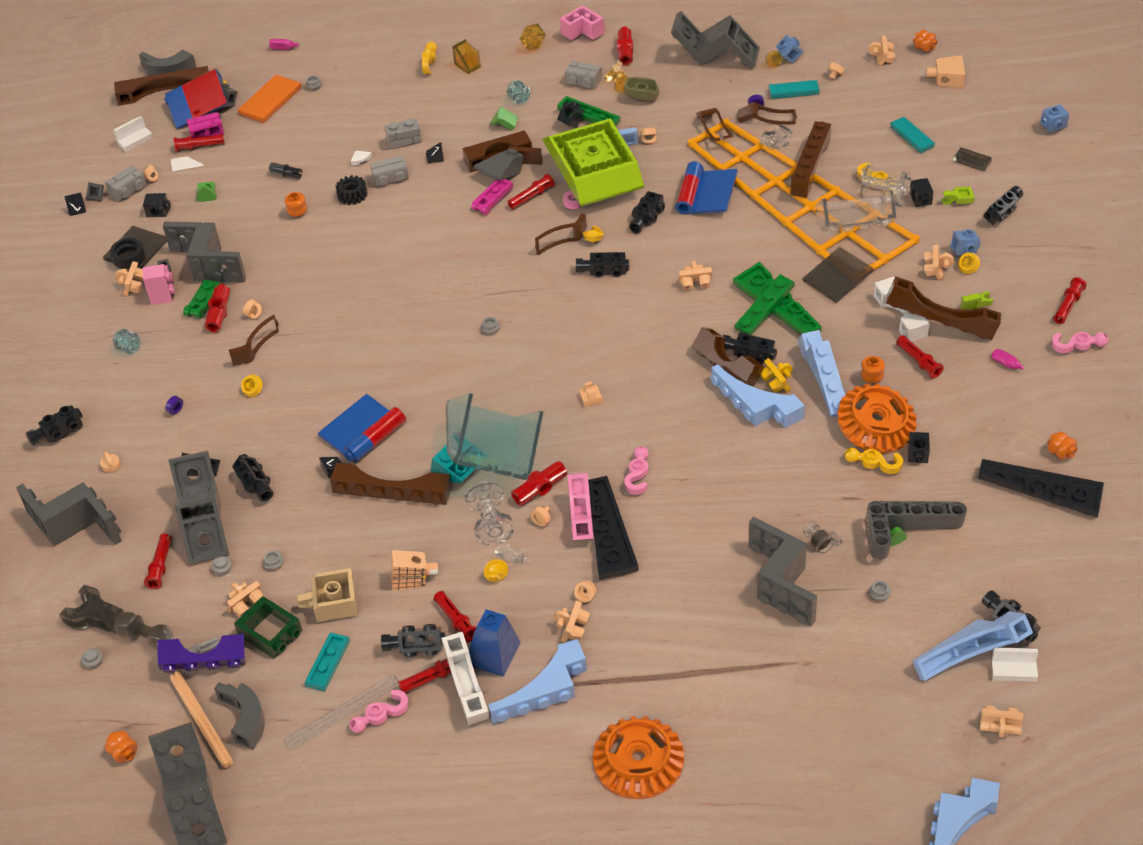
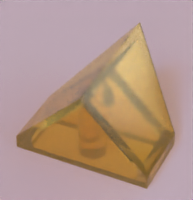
(466, 57)

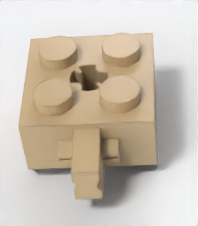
(331, 595)

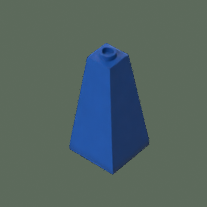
(493, 643)

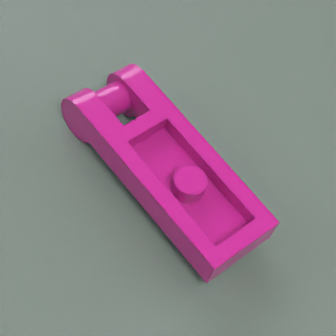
(491, 196)

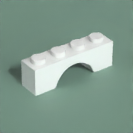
(911, 325)
(465, 679)

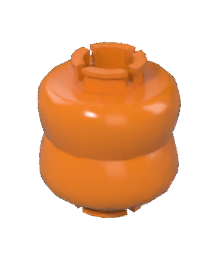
(925, 40)
(295, 204)
(872, 369)
(1062, 445)
(121, 746)

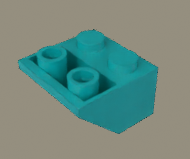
(443, 464)

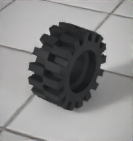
(357, 187)

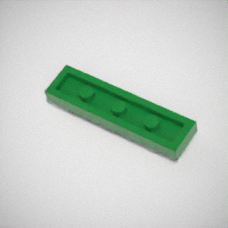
(591, 113)
(764, 305)

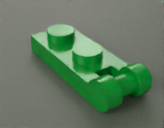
(199, 304)

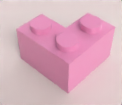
(582, 22)
(158, 283)

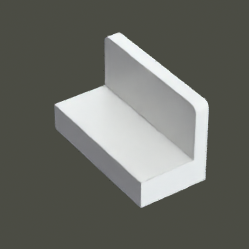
(132, 134)
(1014, 664)

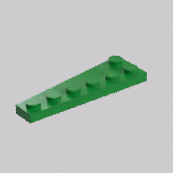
(757, 280)

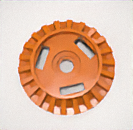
(864, 430)
(616, 769)

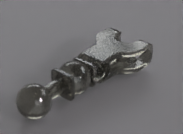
(110, 618)

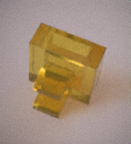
(615, 72)

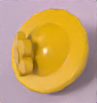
(593, 235)
(968, 263)
(251, 385)
(495, 570)

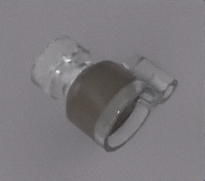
(821, 539)

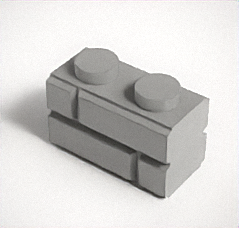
(583, 74)
(402, 133)
(389, 171)
(125, 183)

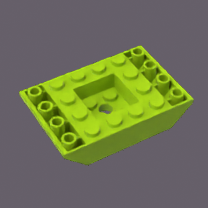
(595, 175)

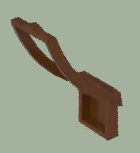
(751, 111)
(701, 114)
(578, 229)
(245, 352)

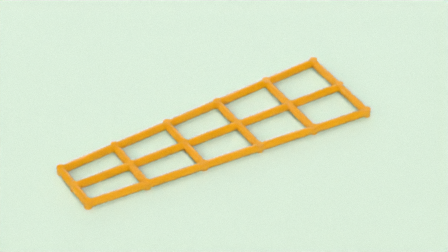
(808, 205)

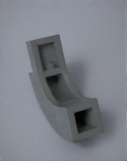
(180, 61)
(251, 723)

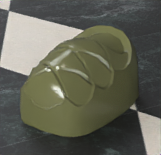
(641, 88)

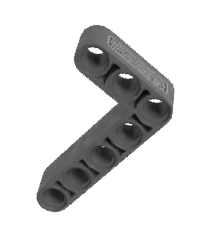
(908, 515)

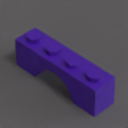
(174, 656)

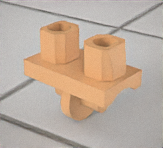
(882, 50)
(936, 262)
(693, 274)
(130, 284)
(240, 595)
(576, 615)
(1001, 721)

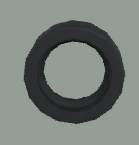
(126, 245)

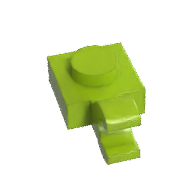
(961, 195)
(976, 301)

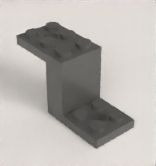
(715, 40)
(204, 251)
(198, 507)
(69, 513)
(781, 571)
(187, 787)

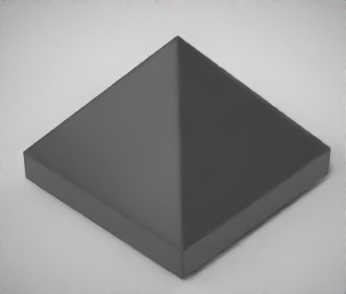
(95, 191)

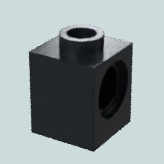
(574, 119)
(921, 192)
(156, 205)
(918, 447)

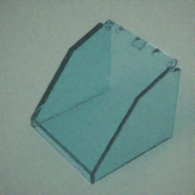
(491, 438)

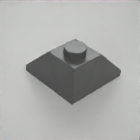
(502, 164)

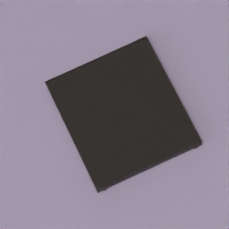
(150, 241)
(838, 274)

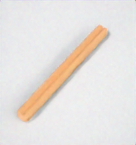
(201, 720)

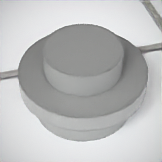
(313, 82)
(490, 325)
(273, 560)
(221, 565)
(880, 590)
(92, 658)

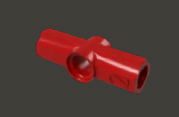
(625, 46)
(217, 308)
(539, 483)

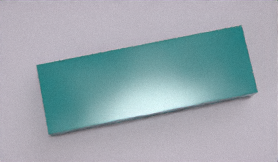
(794, 89)
(912, 134)
(327, 662)

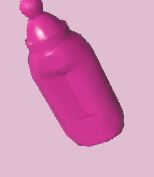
(282, 44)
(1006, 359)

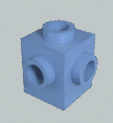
(789, 48)
(1054, 118)
(965, 242)

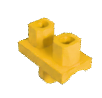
(779, 374)

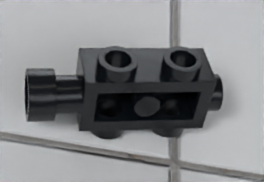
(1003, 205)
(646, 211)
(604, 264)
(751, 346)
(56, 425)
(253, 477)
(1001, 607)
(420, 643)

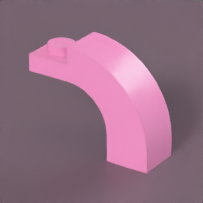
(580, 506)

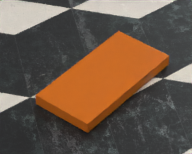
(269, 98)

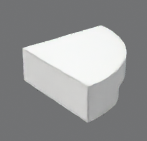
(360, 156)

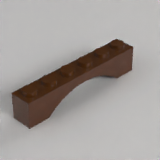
(134, 89)
(804, 172)
(977, 321)
(429, 488)

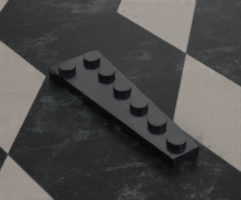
(1056, 488)
(610, 535)

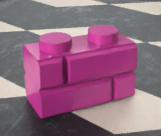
(205, 125)

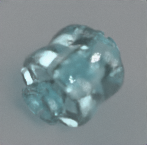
(518, 91)
(126, 341)

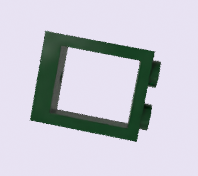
(256, 614)

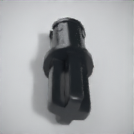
(285, 170)

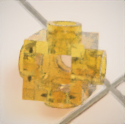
(532, 36)

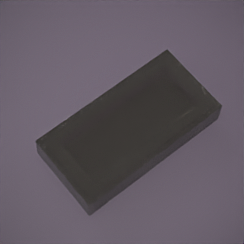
(972, 159)

